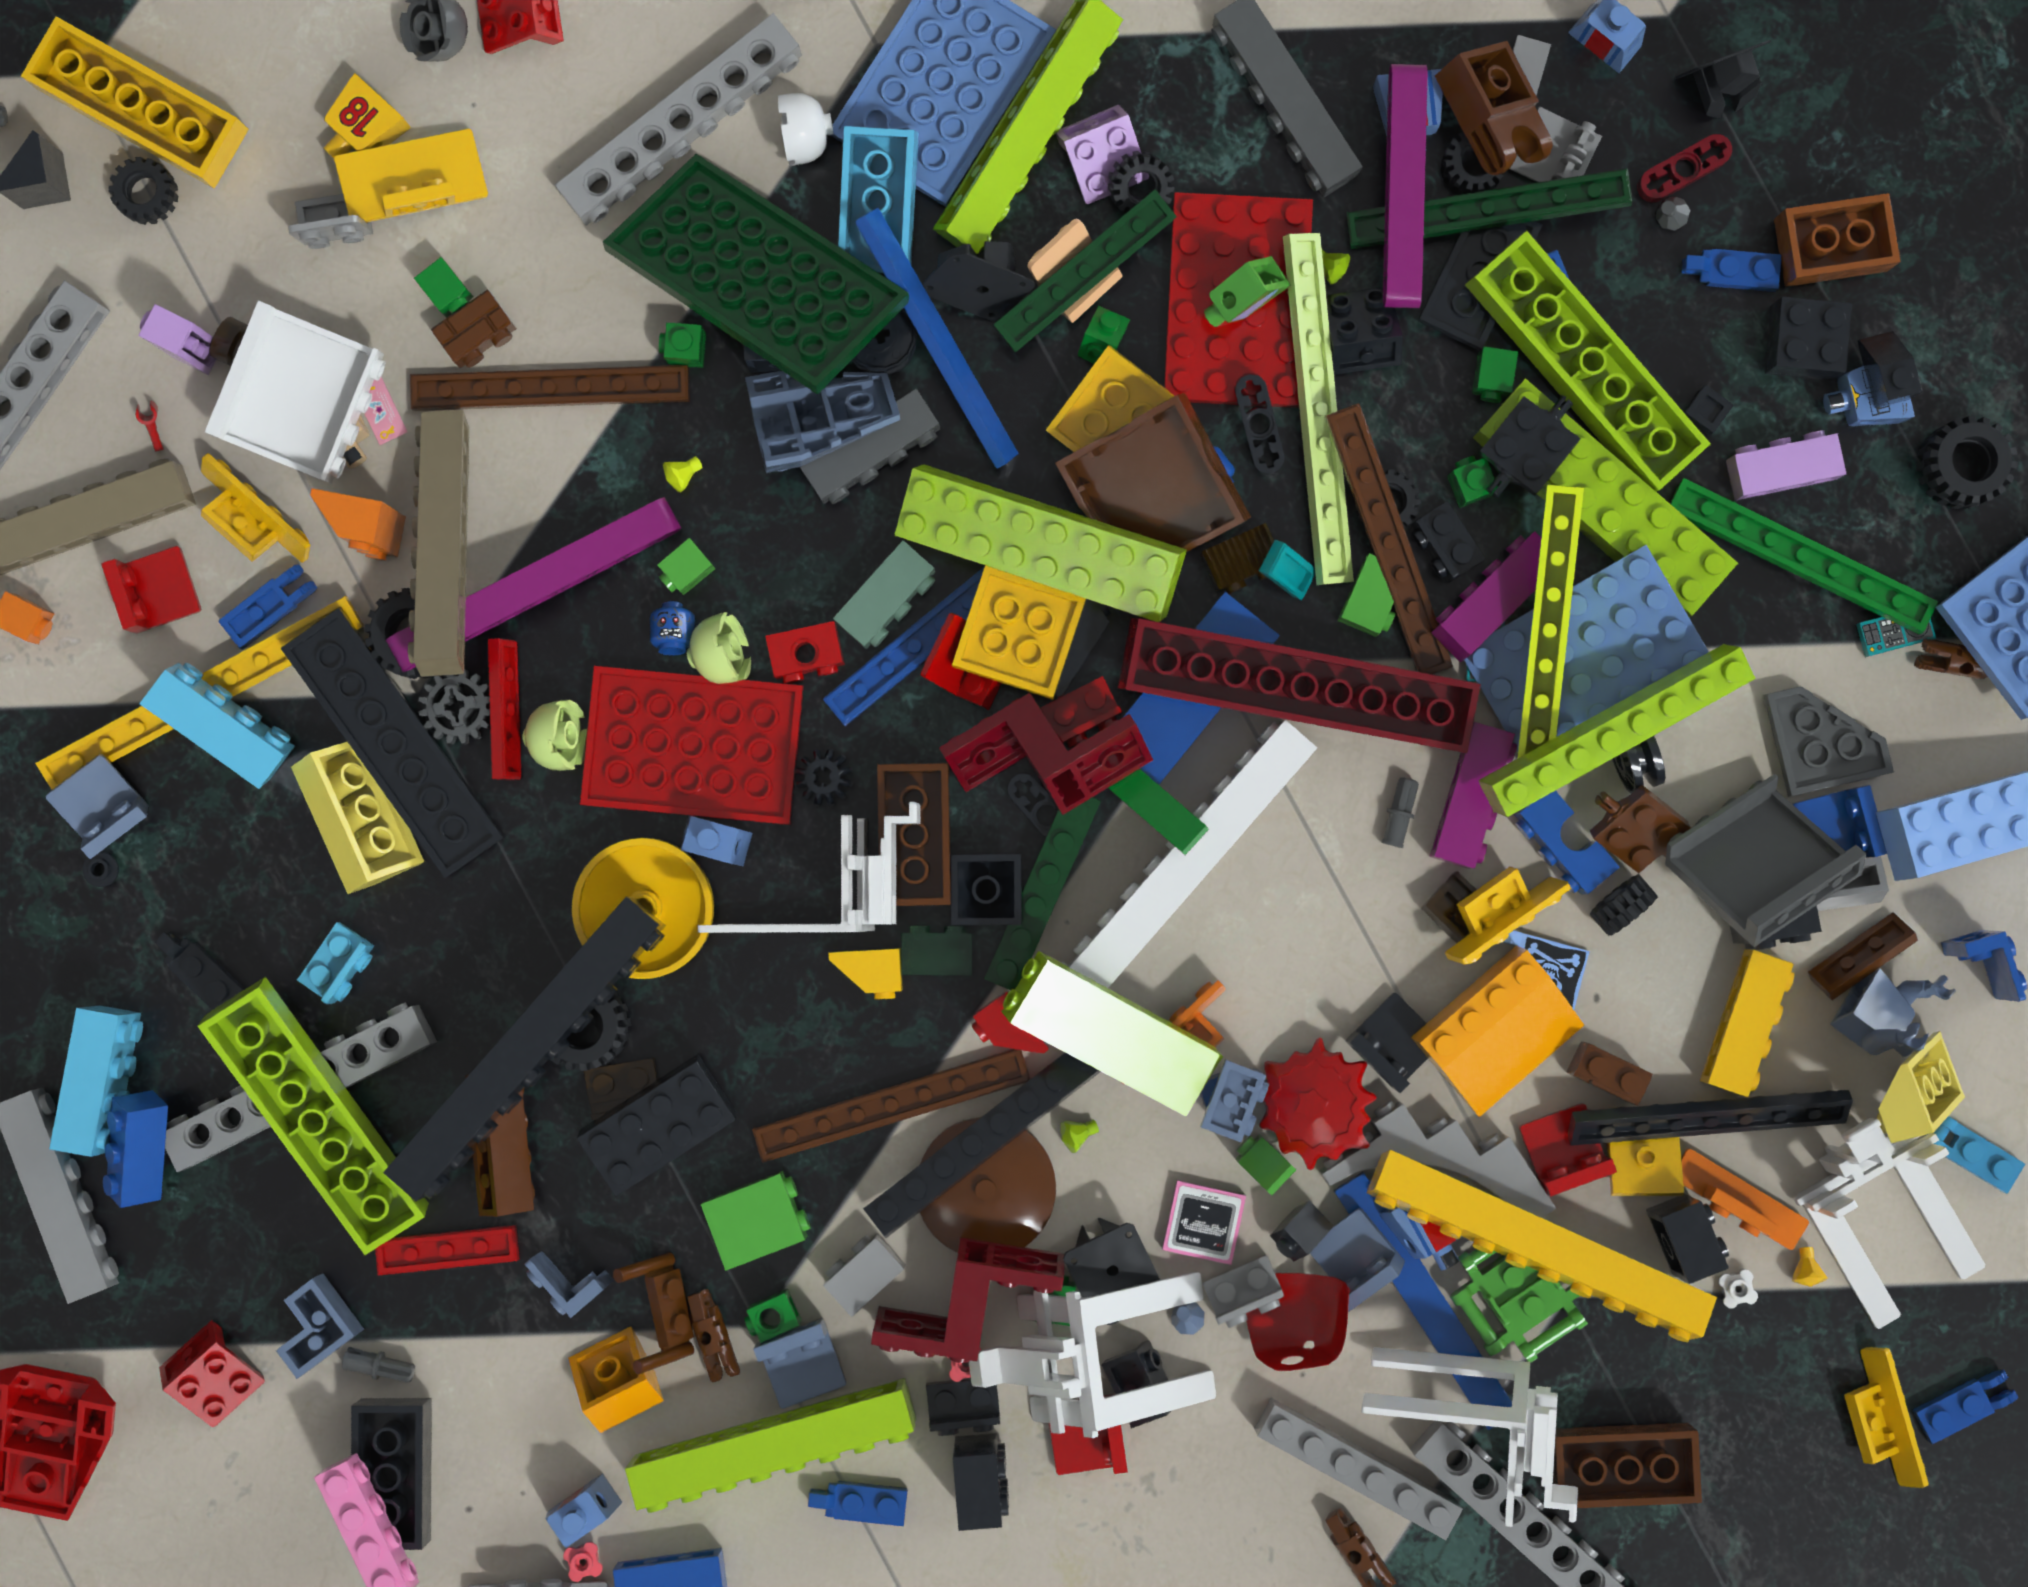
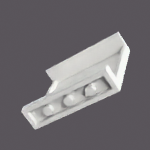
(295, 393)

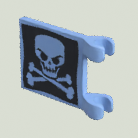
(1560, 961)

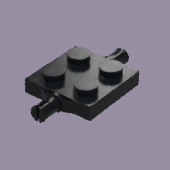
(1529, 446)

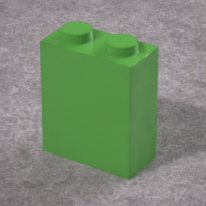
(755, 1219)

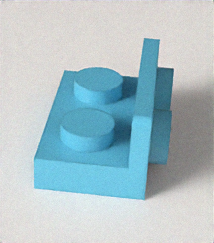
(336, 964)

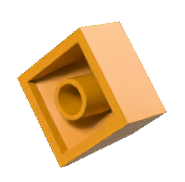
(607, 1383)

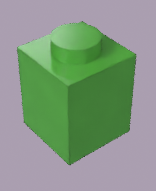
(685, 567)

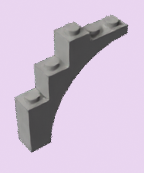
(1445, 1145)

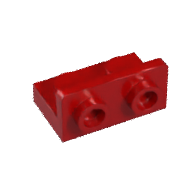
(1082, 711)

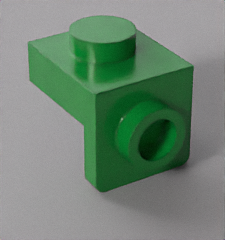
(1104, 330)

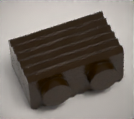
(1238, 559)

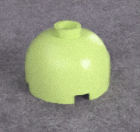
(718, 651)
(556, 736)

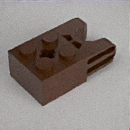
(1495, 107)

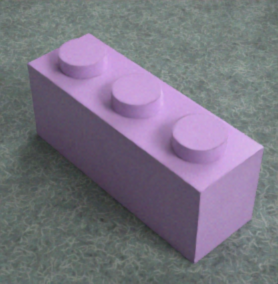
(178, 338)
(1785, 465)

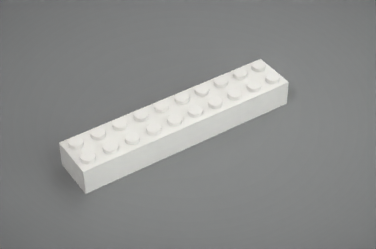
(1176, 875)

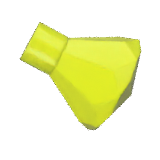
(679, 473)

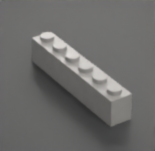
(56, 1197)
(1358, 1468)

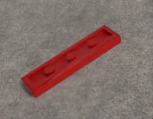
(504, 709)
(448, 1250)

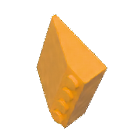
(1498, 1030)

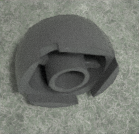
(433, 29)

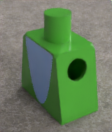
(1246, 291)

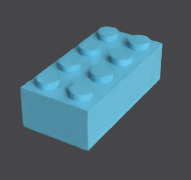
(880, 174)
(218, 724)
(94, 1072)

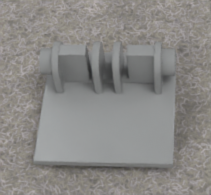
(1570, 152)

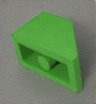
(1369, 600)
(1264, 1163)

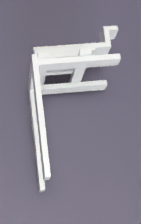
(874, 883)
(1856, 1162)
(1036, 1363)
(1529, 1419)

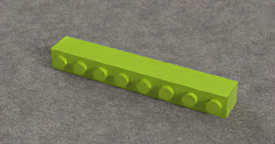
(1029, 124)
(1616, 729)

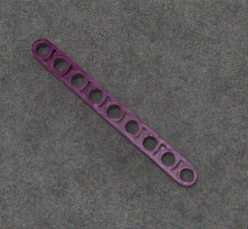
(556, 572)

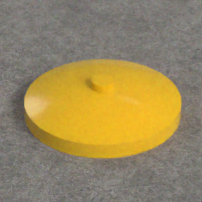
(663, 882)

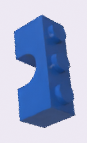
(1581, 868)

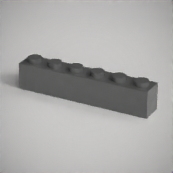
(1286, 96)

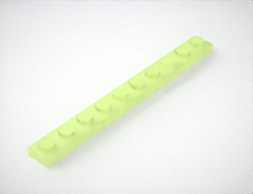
(1316, 400)

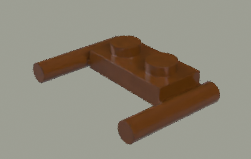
(667, 1308)

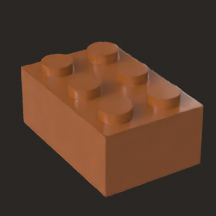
(1837, 240)

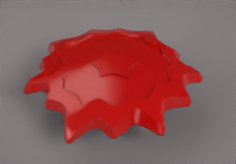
(1316, 1104)

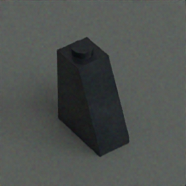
(1088, 633)

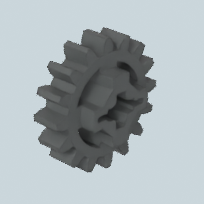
(459, 721)

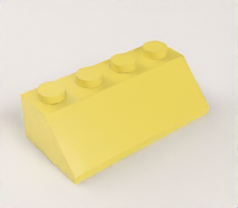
(355, 818)
(1921, 1093)

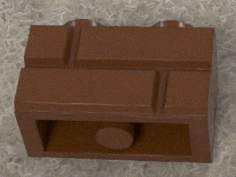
(474, 330)
(1609, 1073)

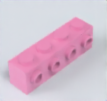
(365, 1525)

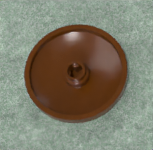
(1000, 1200)

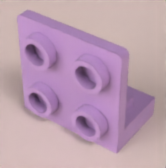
(1095, 147)

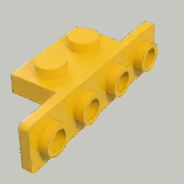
(245, 517)
(1500, 909)
(1883, 1420)

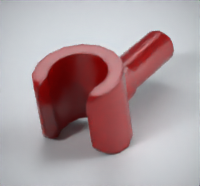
(149, 422)

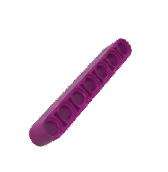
(1405, 186)

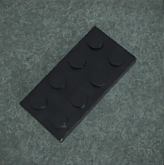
(1451, 304)

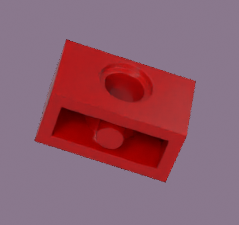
(784, 649)

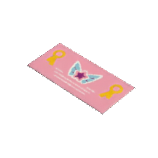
(383, 414)

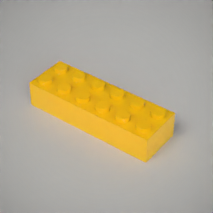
(135, 102)

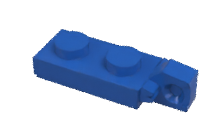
(1735, 269)
(861, 1502)

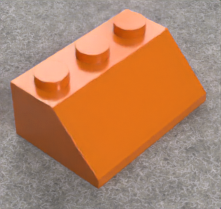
(364, 523)

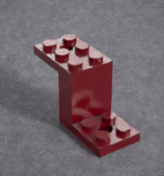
(1025, 732)
(961, 1331)

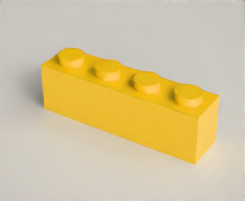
(1747, 1023)

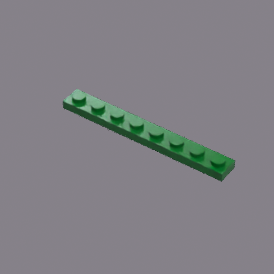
(1803, 557)

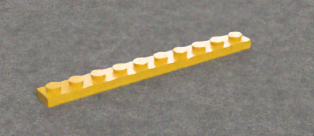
(143, 726)

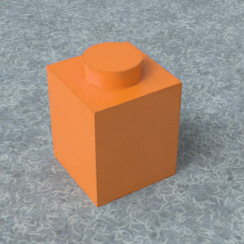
(24, 618)

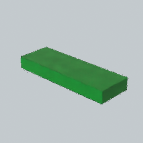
(1160, 810)

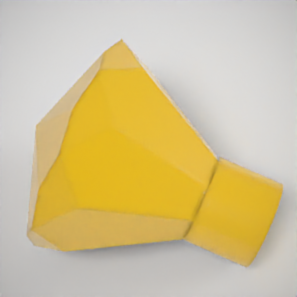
(1808, 1270)

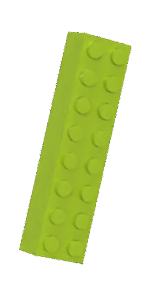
(1587, 362)
(1625, 512)
(1040, 542)
(311, 1113)
(771, 1445)

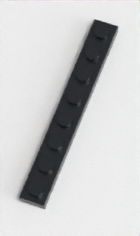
(1709, 1117)
(978, 1143)

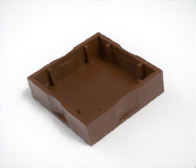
(1157, 478)

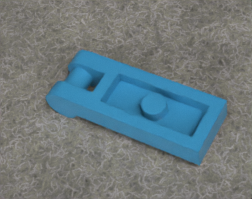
(1979, 1156)

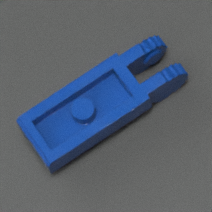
(265, 607)
(1962, 1406)

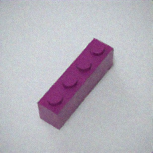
(1492, 600)
(1466, 807)

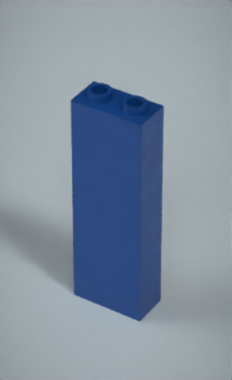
(1174, 724)

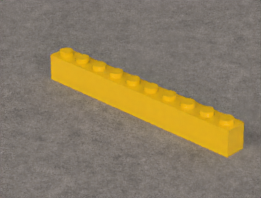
(1541, 1246)

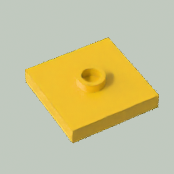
(1646, 1167)

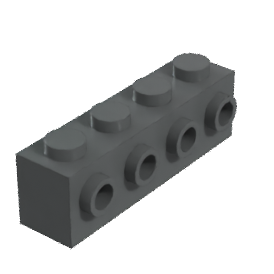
(861, 459)

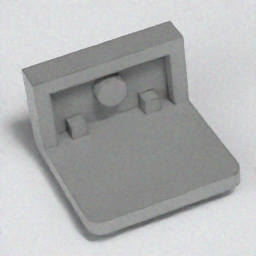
(327, 220)

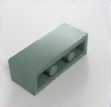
(885, 596)

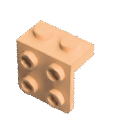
(1059, 251)

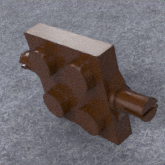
(1637, 827)

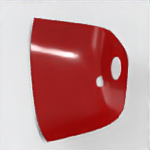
(1311, 1310)

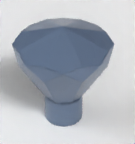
(1188, 1318)

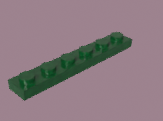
(1084, 271)
(1041, 893)

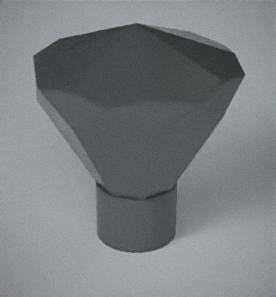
(1672, 213)

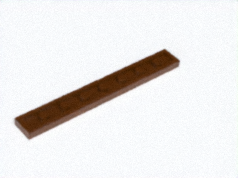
(549, 387)
(1388, 538)
(891, 1104)

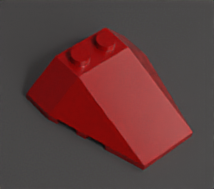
(50, 1438)

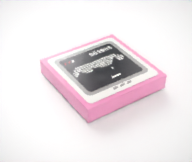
(1204, 1222)

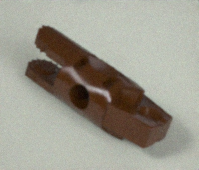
(1954, 659)
(712, 1336)
(1357, 1550)

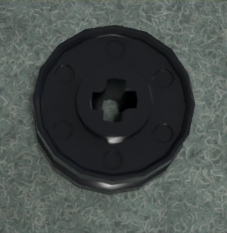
(892, 354)
(1639, 761)

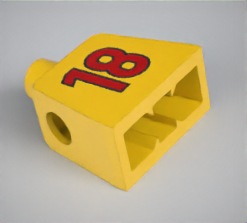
(362, 120)

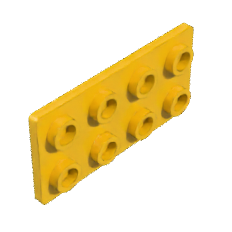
(411, 176)

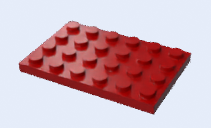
(1207, 246)
(691, 745)

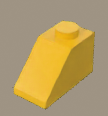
(872, 970)

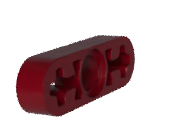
(1710, 164)

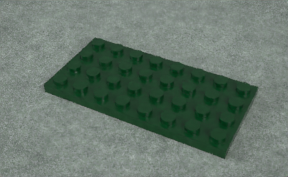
(756, 273)

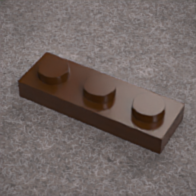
(1862, 956)

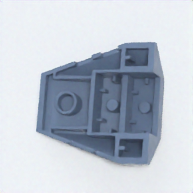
(802, 426)

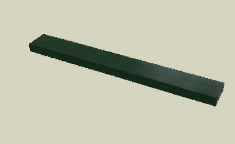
(1503, 206)

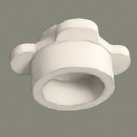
(1730, 1281)

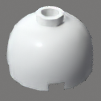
(803, 127)

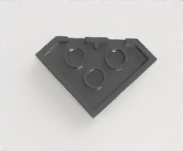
(1821, 743)

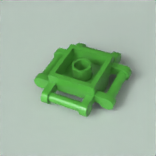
(1517, 1301)

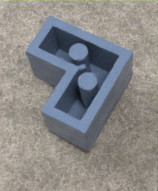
(325, 1322)

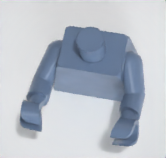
(1880, 1014)

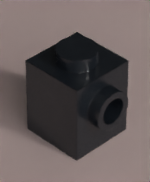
(1301, 1231)

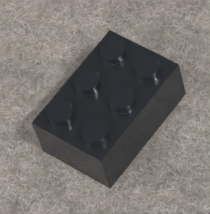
(980, 1481)

